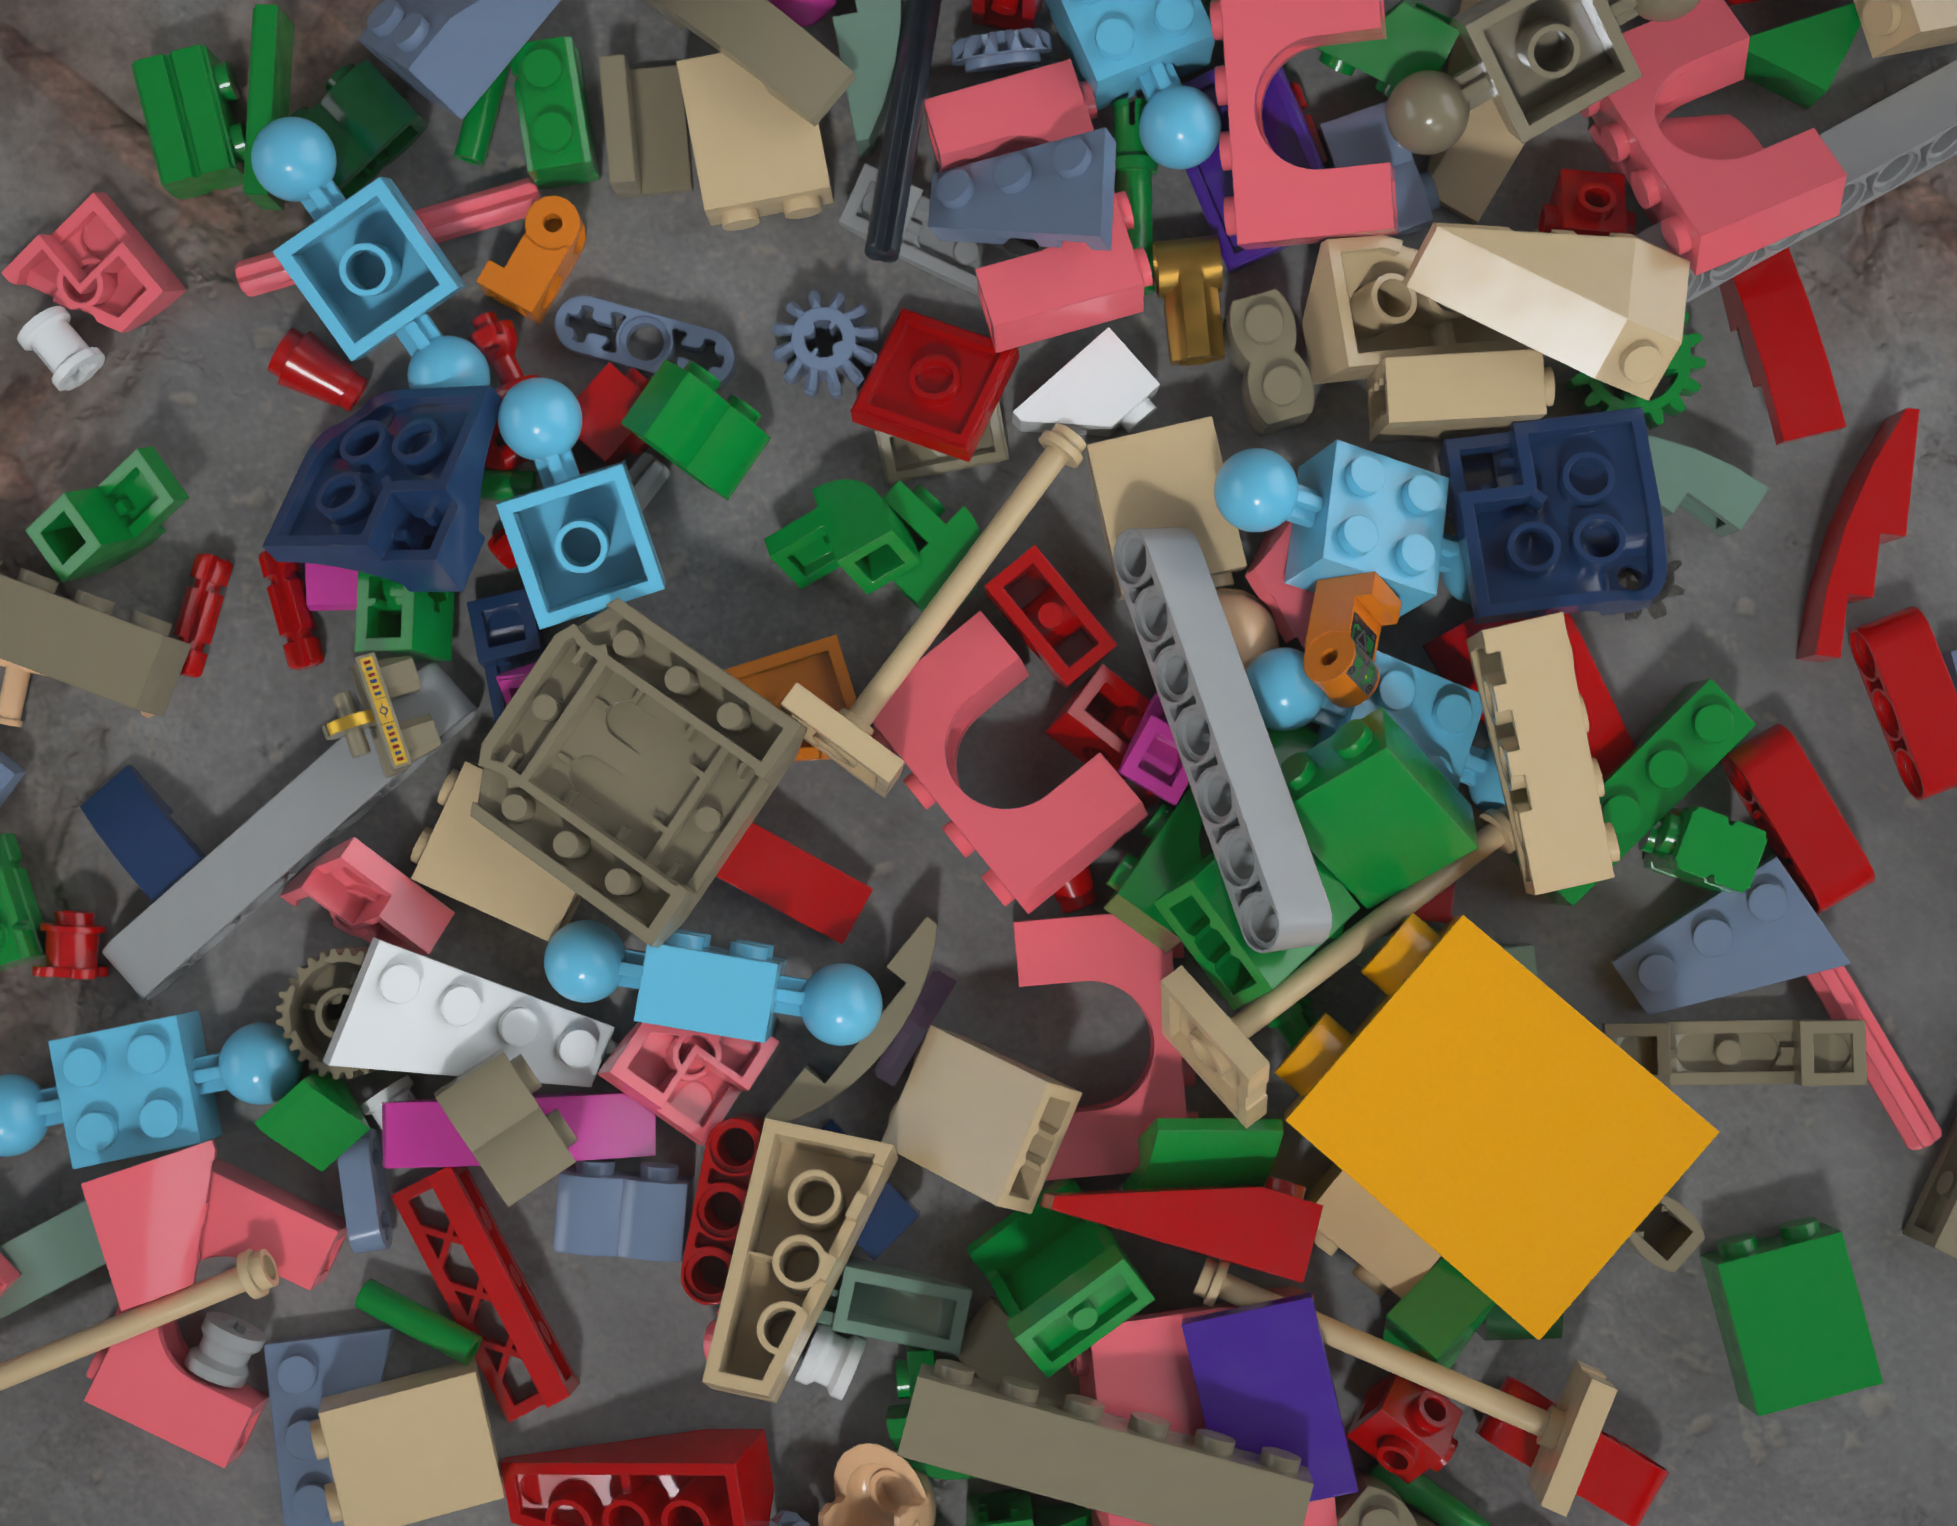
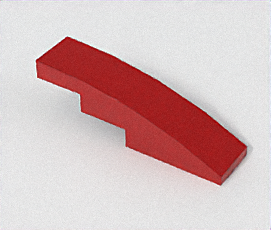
(1783, 348)
(1869, 513)
(795, 882)

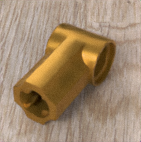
(1188, 280)

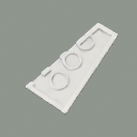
(444, 1021)

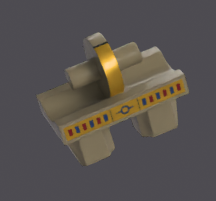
(376, 686)

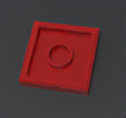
(934, 385)

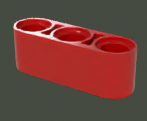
(1910, 698)
(1798, 817)
(707, 1232)
(1616, 1477)

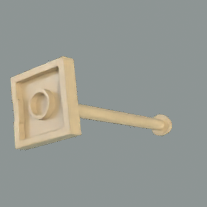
(847, 733)
(1221, 1045)
(254, 1273)
(1563, 1432)

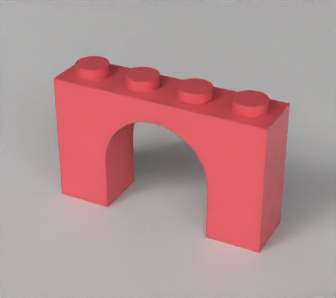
(1272, 198)
(1705, 205)
(1054, 287)
(1027, 847)
(1106, 950)
(146, 1375)

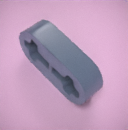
(366, 1195)

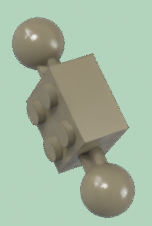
(1534, 62)

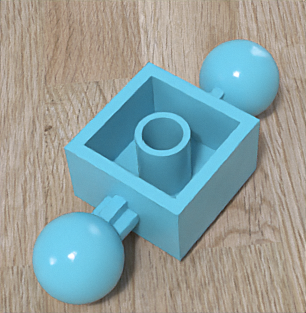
(1146, 49)
(364, 259)
(1349, 518)
(578, 534)
(1428, 708)
(712, 987)
(144, 1088)

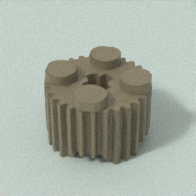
(314, 1003)

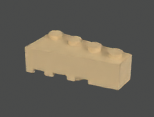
(1543, 753)
(792, 1243)

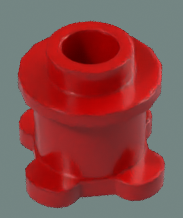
(72, 946)

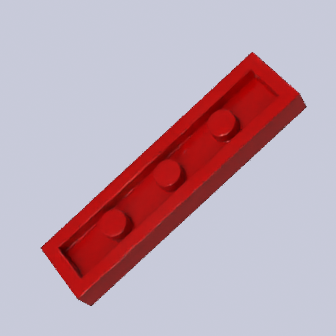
(498, 1282)

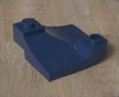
(394, 489)
(1557, 516)

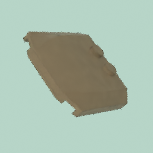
(631, 768)

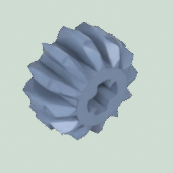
(804, 336)

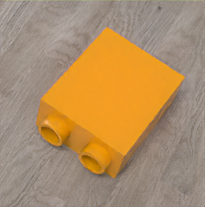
(1491, 1118)

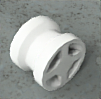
(831, 1360)

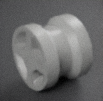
(225, 1350)

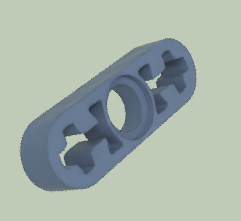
(604, 315)

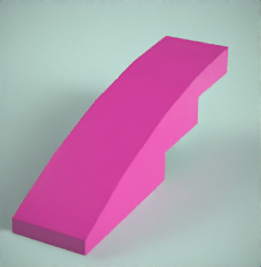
(604, 1123)

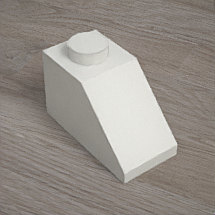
(1092, 392)

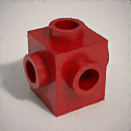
(1571, 207)
(1406, 1427)

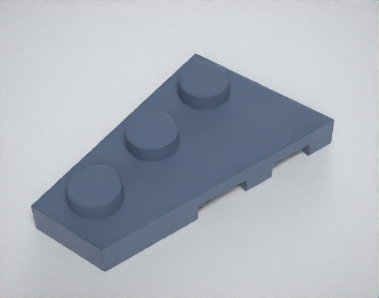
(1032, 193)
(1730, 945)
(298, 1378)

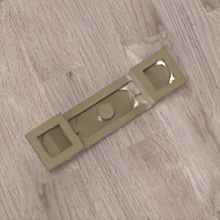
(767, 46)
(1747, 1050)
(813, 1088)

